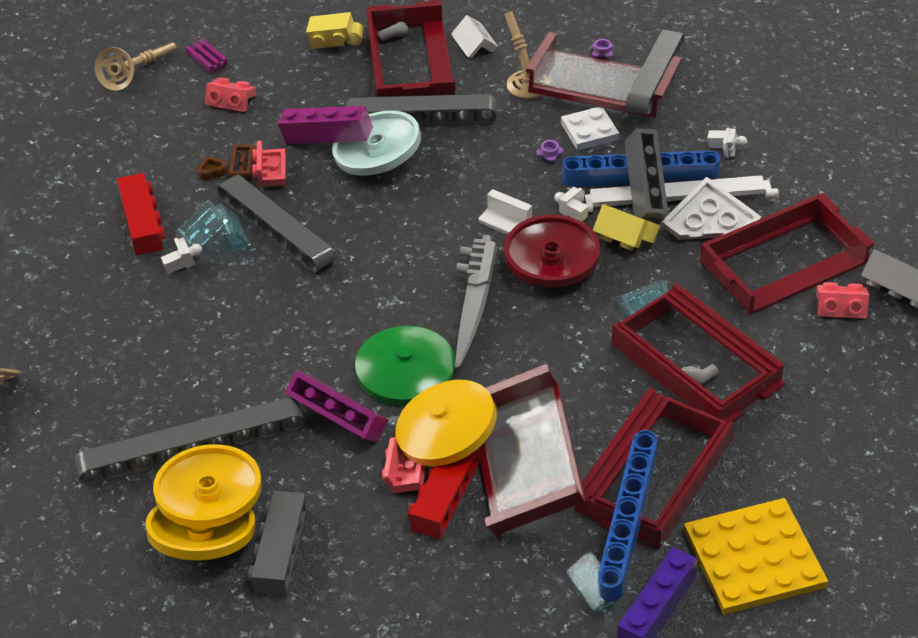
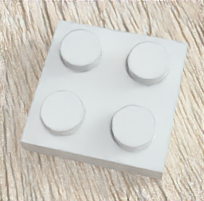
(589, 128)

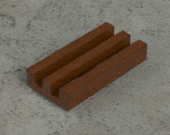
(243, 148)

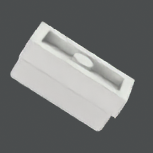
(472, 36)
(504, 212)

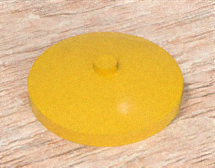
(446, 422)
(207, 486)
(198, 543)

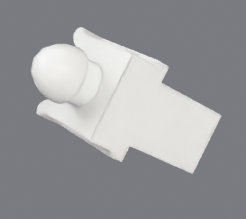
(727, 140)
(572, 204)
(181, 257)

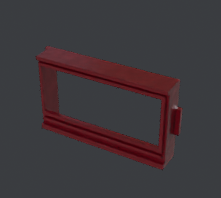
(422, 14)
(814, 209)
(679, 382)
(617, 452)

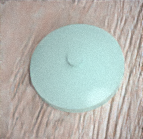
(390, 143)

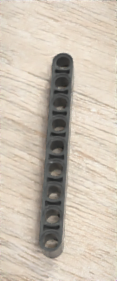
(157, 448)

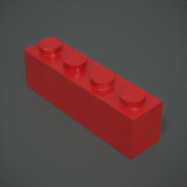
(140, 213)
(442, 495)

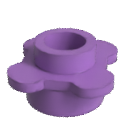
(602, 48)
(549, 150)

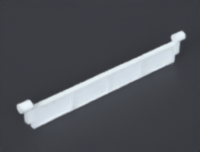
(680, 190)

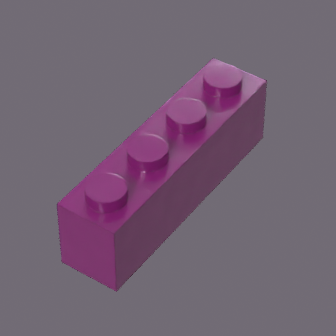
(325, 125)
(336, 406)

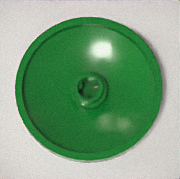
(403, 363)

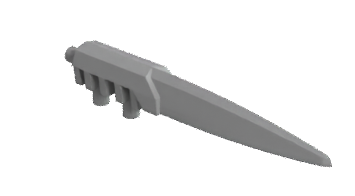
(478, 280)

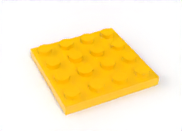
(755, 556)

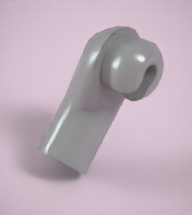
(397, 30)
(700, 375)

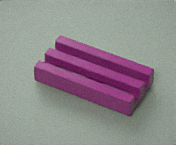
(209, 53)

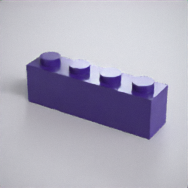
(659, 596)

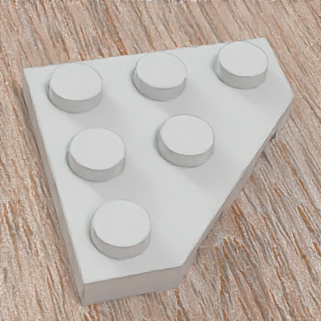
(708, 213)

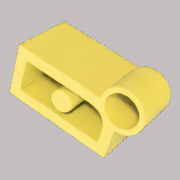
(334, 30)
(624, 227)

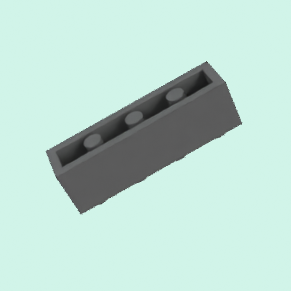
(646, 175)
(278, 543)

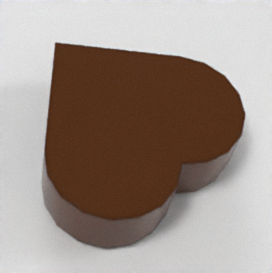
(211, 167)

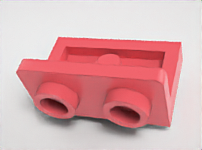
(229, 95)
(270, 166)
(842, 301)
(400, 472)

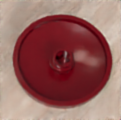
(552, 250)

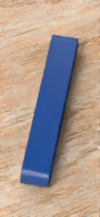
(613, 169)
(627, 525)

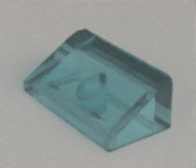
(202, 224)
(234, 229)
(641, 297)
(585, 577)

